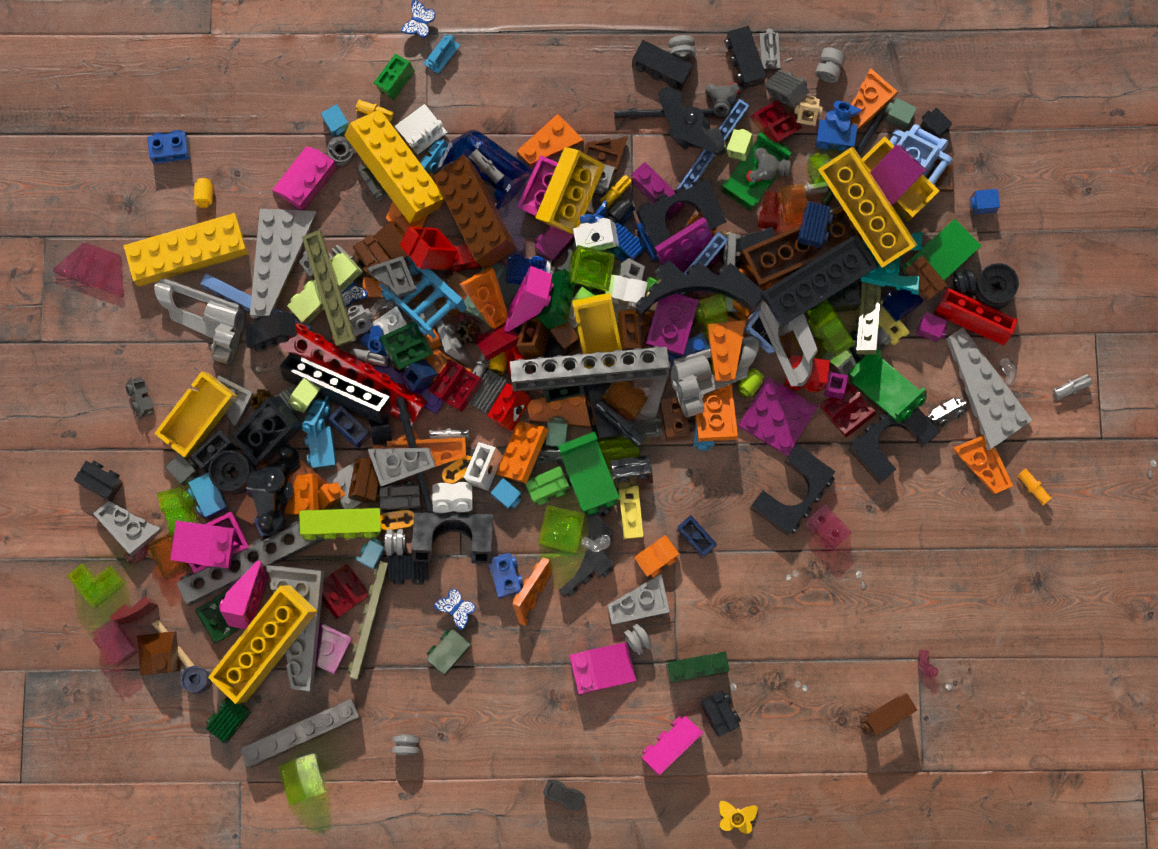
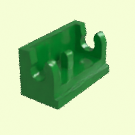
(394, 76)

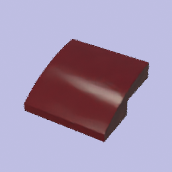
(775, 122)
(496, 341)
(455, 385)
(849, 412)
(343, 591)
(127, 613)

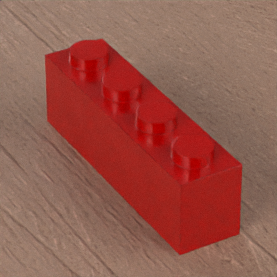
(975, 316)

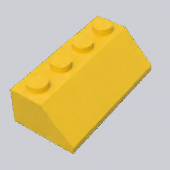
(570, 190)

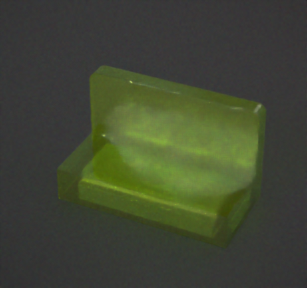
(617, 450)

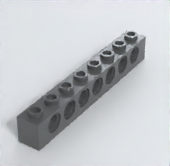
(583, 376)
(188, 582)

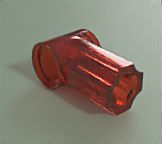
(769, 215)

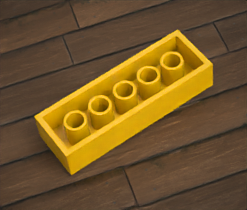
(394, 166)
(867, 207)
(185, 250)
(262, 644)

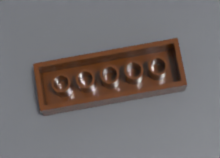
(475, 212)
(783, 255)

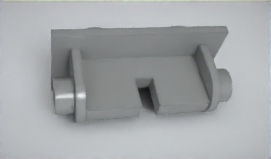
(770, 49)

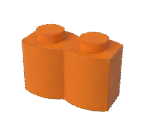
(657, 556)

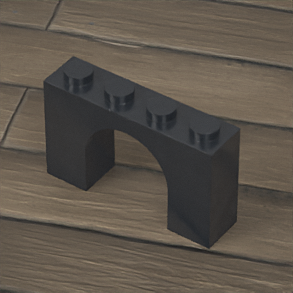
(699, 196)
(867, 448)
(816, 476)
(430, 526)

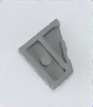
(451, 343)
(240, 405)

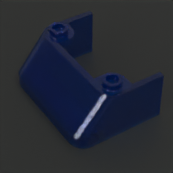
(514, 170)

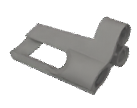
(220, 321)

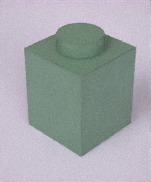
(900, 113)
(557, 431)

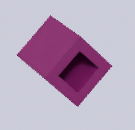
(932, 327)
(835, 385)

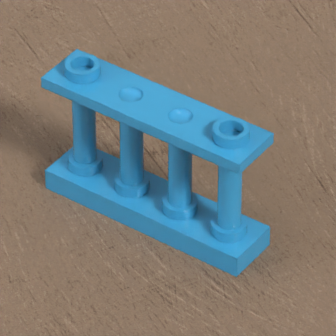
(440, 289)

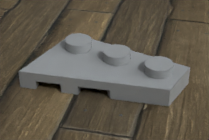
(400, 463)

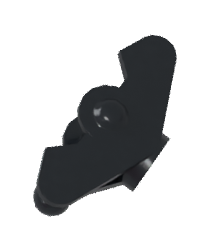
(689, 125)
(272, 489)

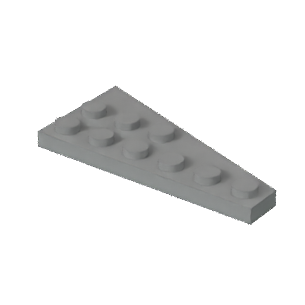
(276, 254)
(988, 395)
(302, 653)

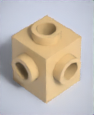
(808, 110)

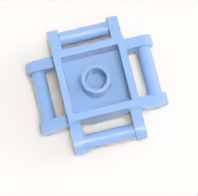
(924, 151)

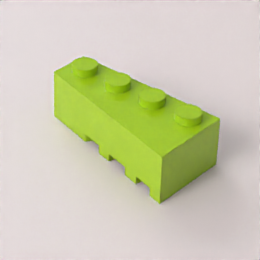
(339, 523)

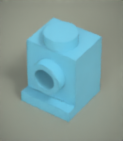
(371, 553)

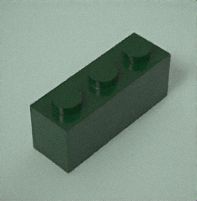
(561, 298)
(697, 667)

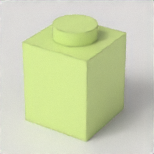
(740, 144)
(303, 395)

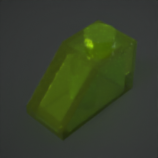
(814, 163)

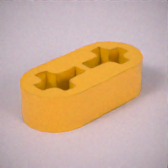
(454, 467)
(395, 516)

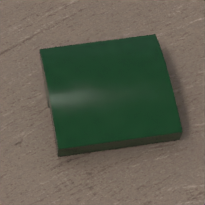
(405, 346)
(214, 621)

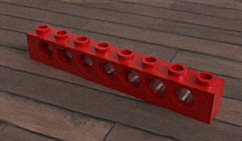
(348, 361)

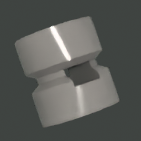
(830, 65)

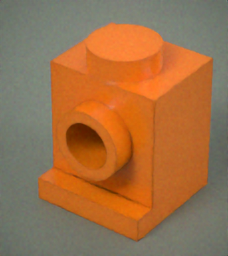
(329, 495)

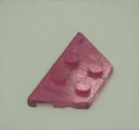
(93, 267)

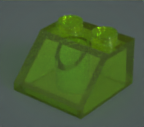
(591, 267)
(302, 778)

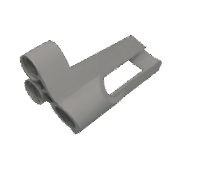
(801, 374)
(693, 376)

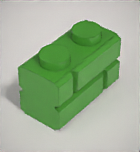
(547, 486)

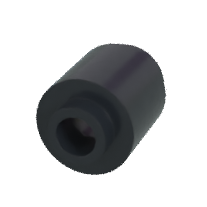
(621, 212)

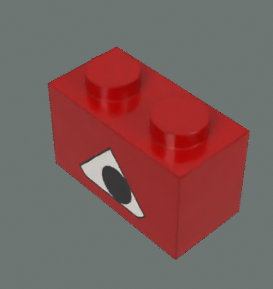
(509, 407)

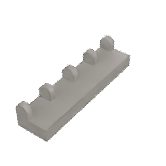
(729, 257)

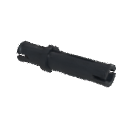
(619, 422)

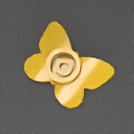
(736, 817)

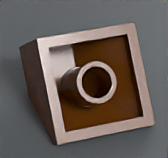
(158, 653)

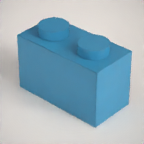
(322, 450)
(208, 497)

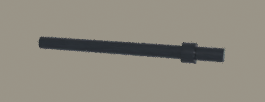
(633, 113)
(859, 148)
(405, 417)

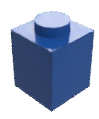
(984, 201)

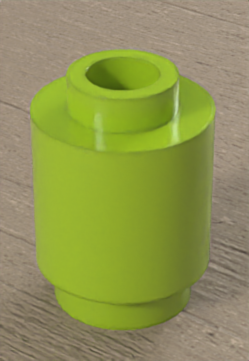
(750, 384)

